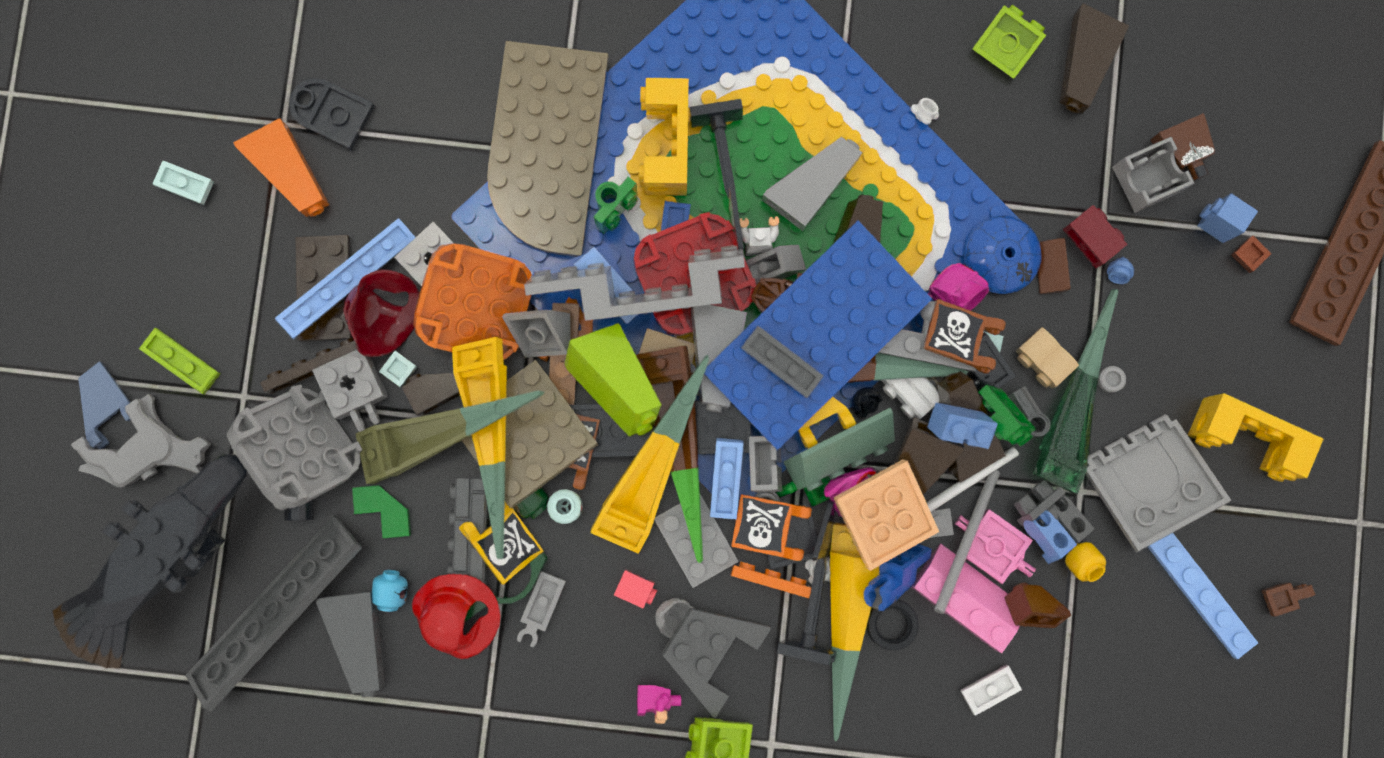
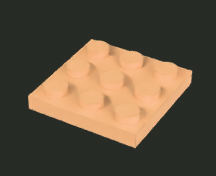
(886, 514)

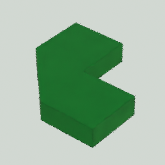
(394, 515)

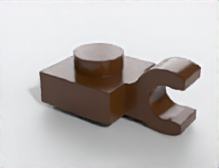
(1284, 598)

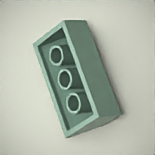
(841, 450)

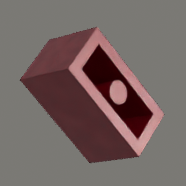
(1095, 236)

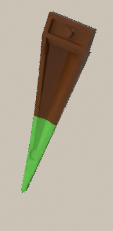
(668, 373)

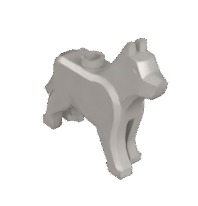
(143, 452)

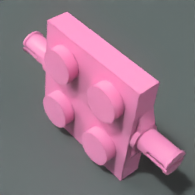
(998, 547)

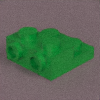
(1011, 421)

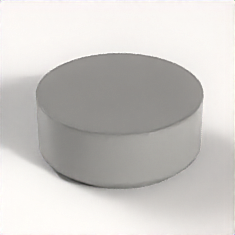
(1111, 379)

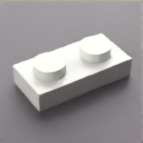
(990, 690)

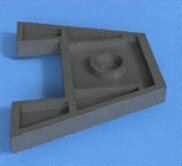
(701, 645)

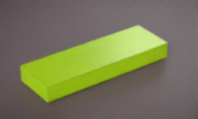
(179, 361)

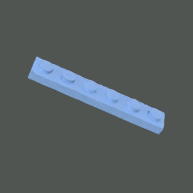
(344, 278)
(1203, 596)

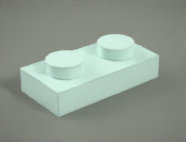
(183, 182)

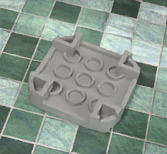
(293, 447)

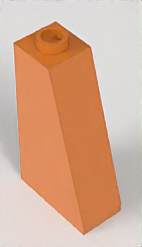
(283, 164)

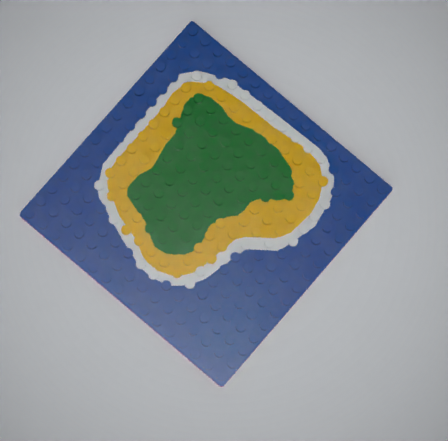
(788, 75)

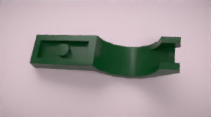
(536, 566)

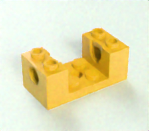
(666, 100)
(1290, 447)

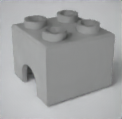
(1151, 175)

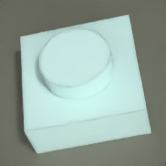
(398, 369)

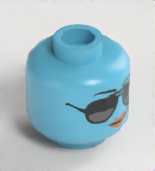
(389, 591)

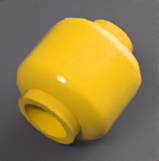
(1086, 562)

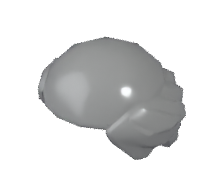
(670, 615)

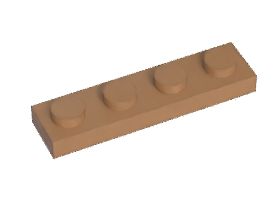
(558, 373)

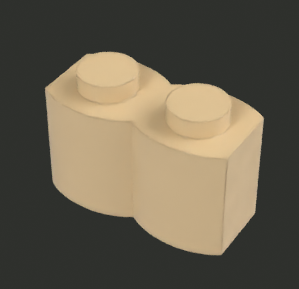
(1046, 358)

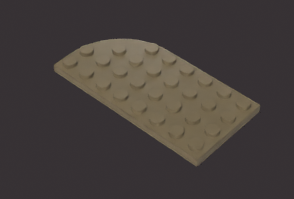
(546, 143)

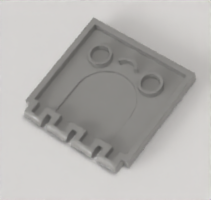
(1154, 482)

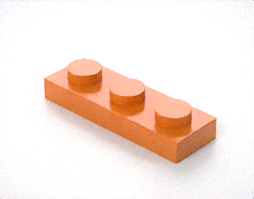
(771, 579)

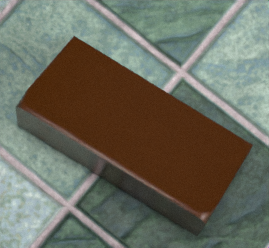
(1053, 269)

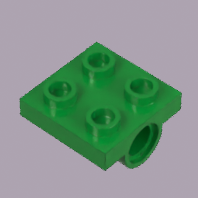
(625, 199)

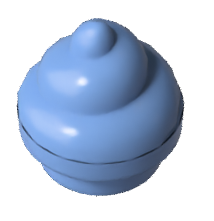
(1120, 271)

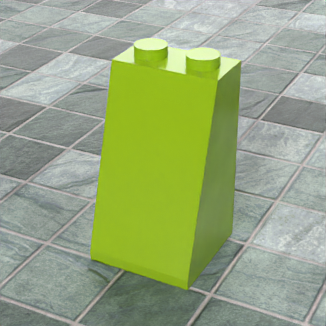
(614, 378)

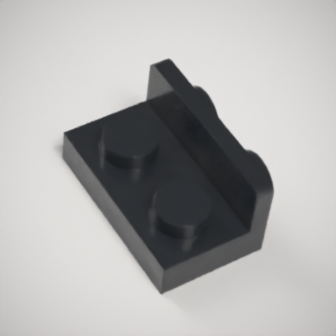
(1002, 372)

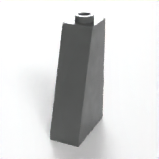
(355, 634)

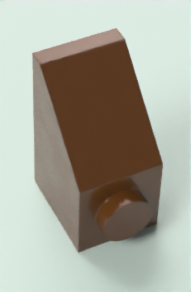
(1035, 607)

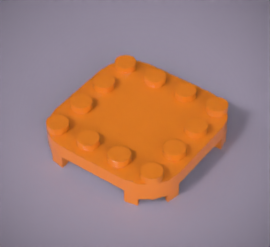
(468, 295)

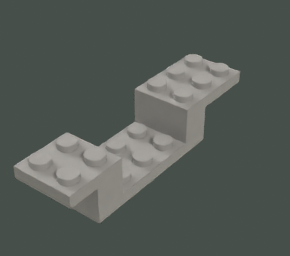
(599, 294)

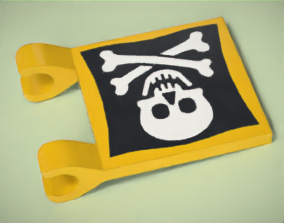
(519, 545)

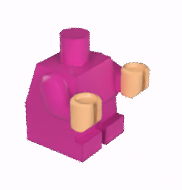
(656, 700)

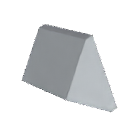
(540, 332)

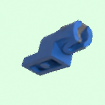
(895, 577)

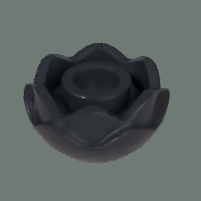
(866, 401)

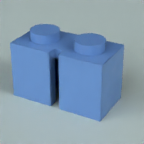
(1226, 217)
(962, 425)

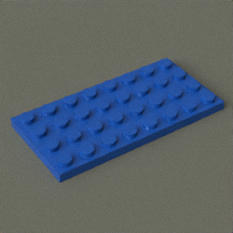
(832, 320)

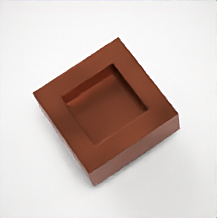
(1251, 254)

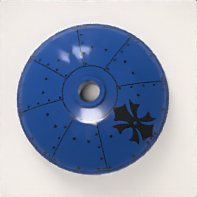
(986, 253)

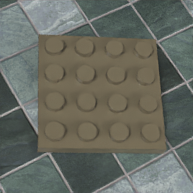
(539, 436)

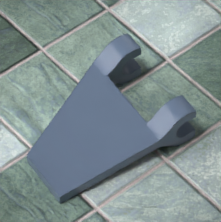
(100, 401)

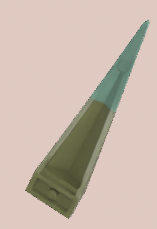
(402, 444)

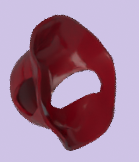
(375, 323)

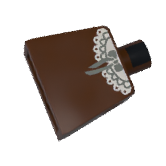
(1192, 144)

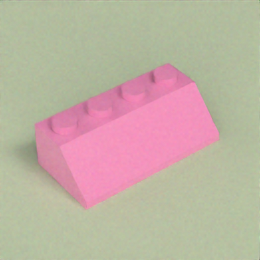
(974, 602)

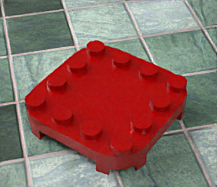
(664, 258)

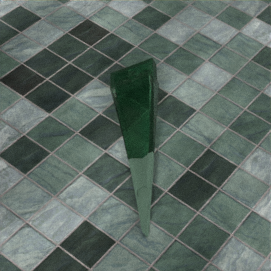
(1067, 442)

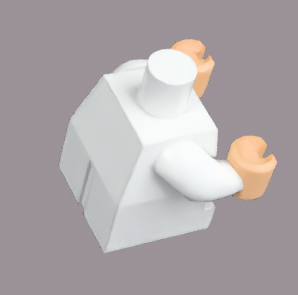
(759, 239)

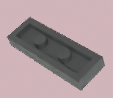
(782, 362)

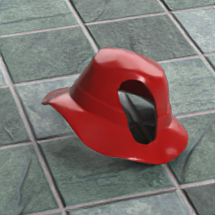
(442, 610)

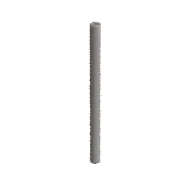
(966, 542)

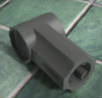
(1029, 408)

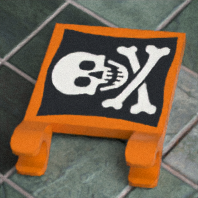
(764, 526)

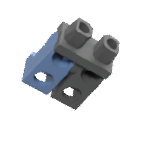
(1052, 521)

